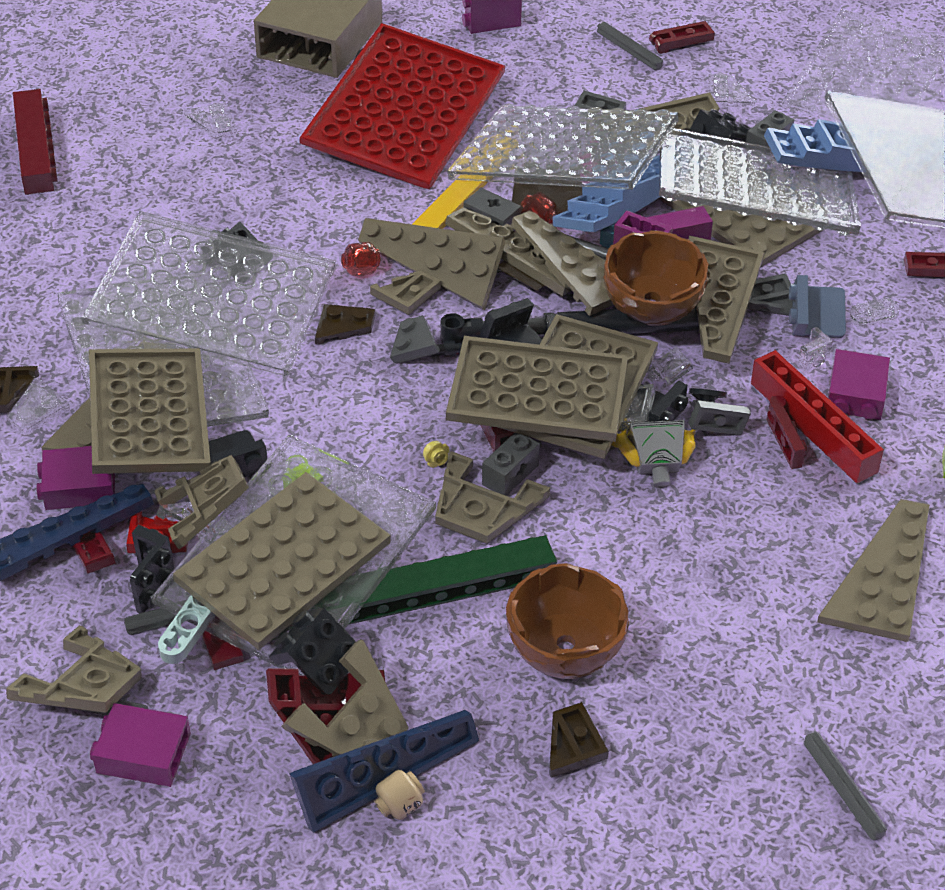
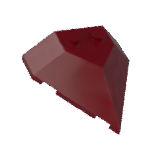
(290, 690)

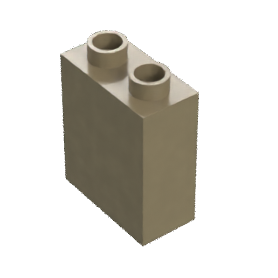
(315, 33)

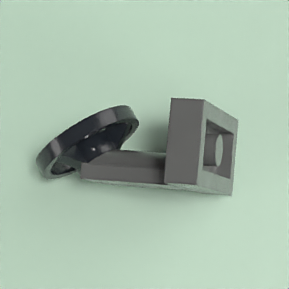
(716, 416)

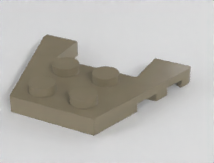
(208, 494)
(478, 510)
(89, 684)
(364, 718)

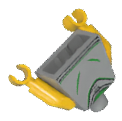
(657, 448)

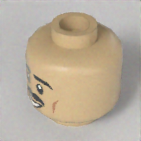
(399, 794)

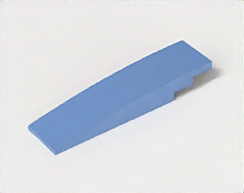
(812, 147)
(605, 206)

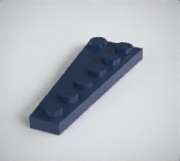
(69, 528)
(350, 779)

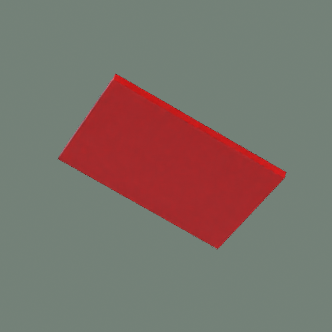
(403, 106)

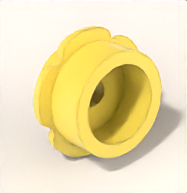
(436, 453)

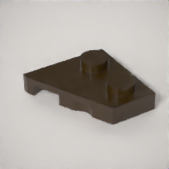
(344, 322)
(14, 383)
(574, 741)

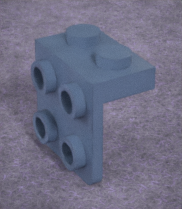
(816, 308)

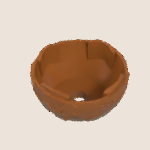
(655, 268)
(569, 607)

